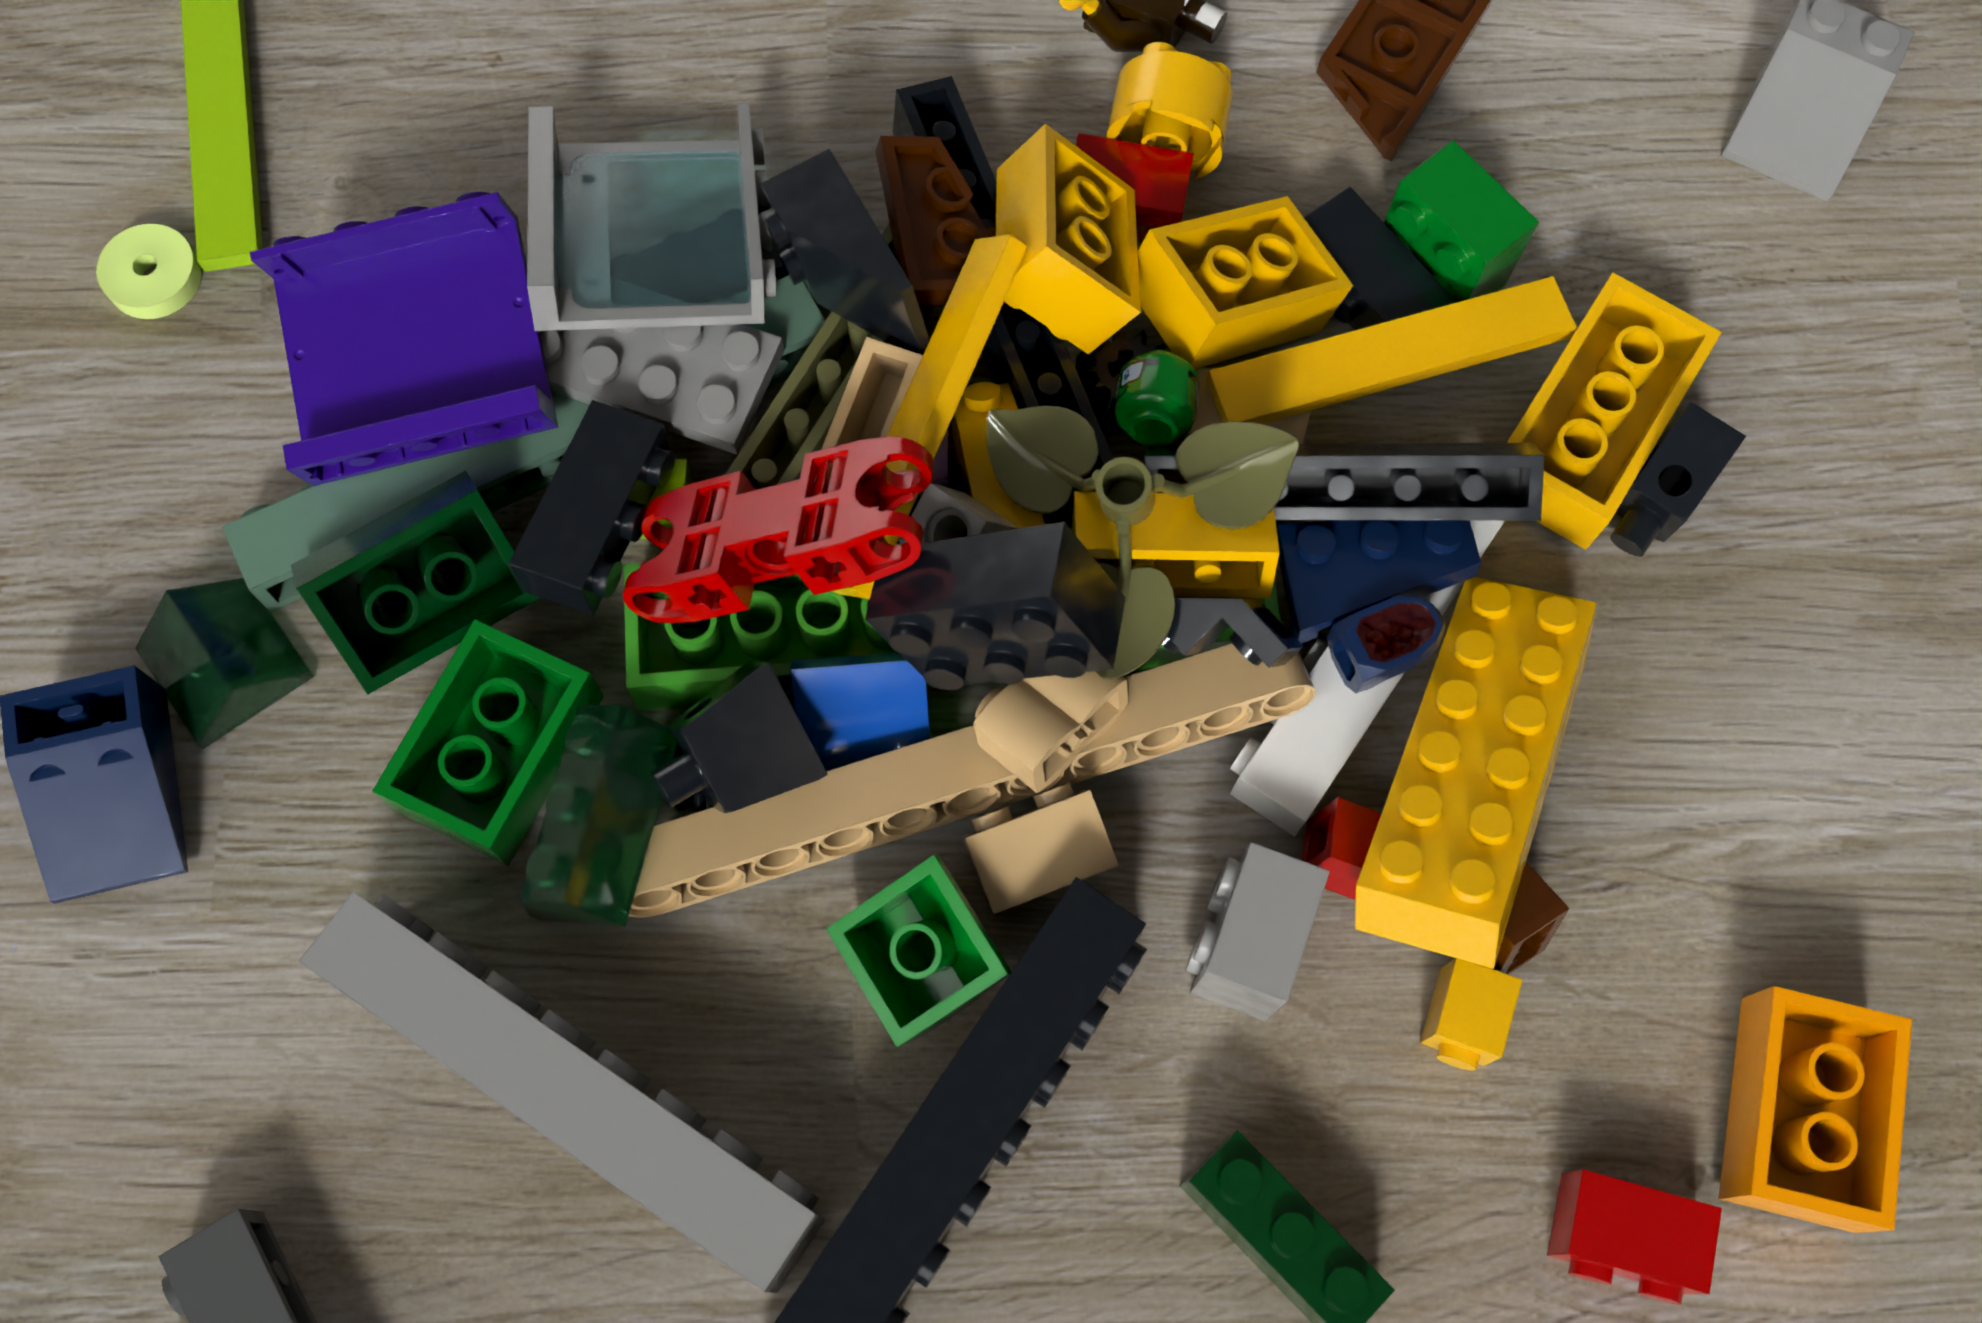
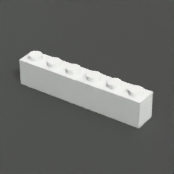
(1308, 748)

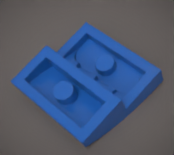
(859, 706)

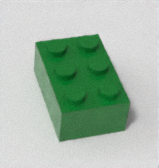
(487, 742)

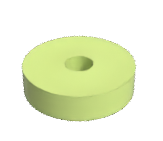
(135, 251)

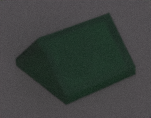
(219, 656)

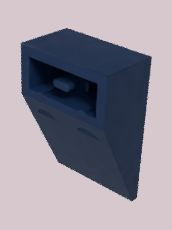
(96, 781)

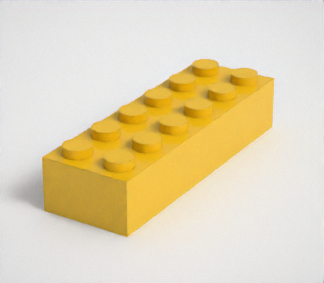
(1475, 771)

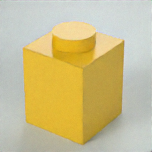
(1470, 1014)

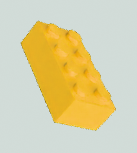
(1610, 403)

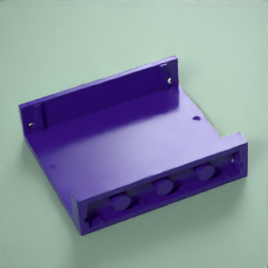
(408, 338)

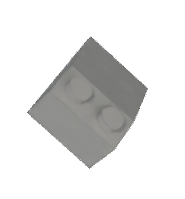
(1817, 94)

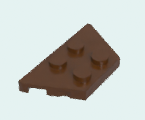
(1394, 60)

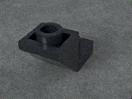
(1256, 635)

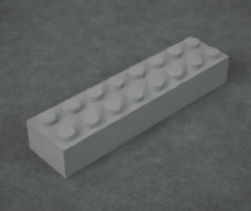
(565, 1094)

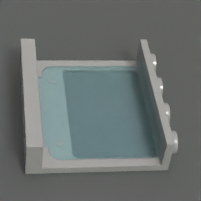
(646, 231)

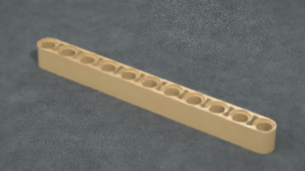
(950, 781)

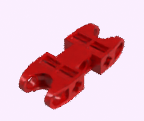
(817, 526)

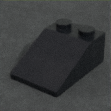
(841, 252)

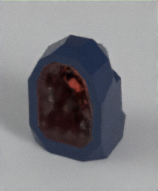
(1384, 640)

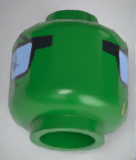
(1156, 397)

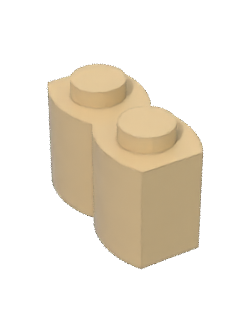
(1046, 722)

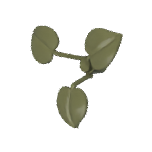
(1228, 467)

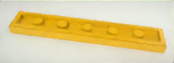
(1391, 353)
(952, 355)

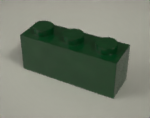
(1285, 1235)

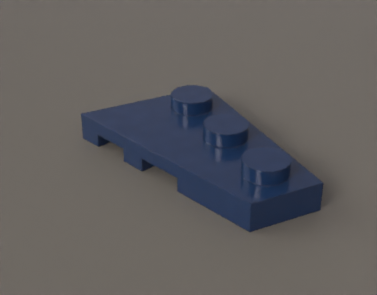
(1354, 564)

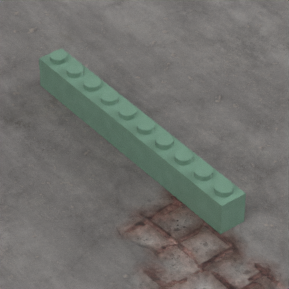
(280, 534)

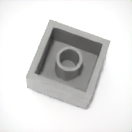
(1259, 931)

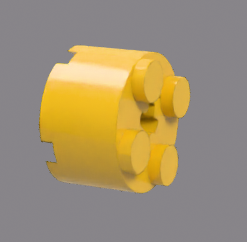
(1174, 104)

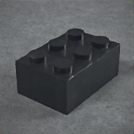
(1001, 608)

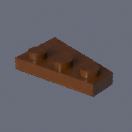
(928, 213)

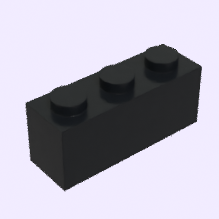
(1382, 269)
(593, 508)

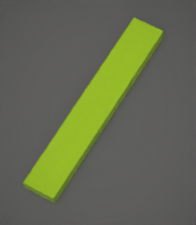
(221, 133)

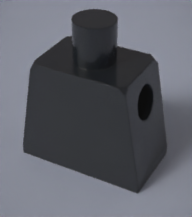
(1674, 479)
(739, 744)

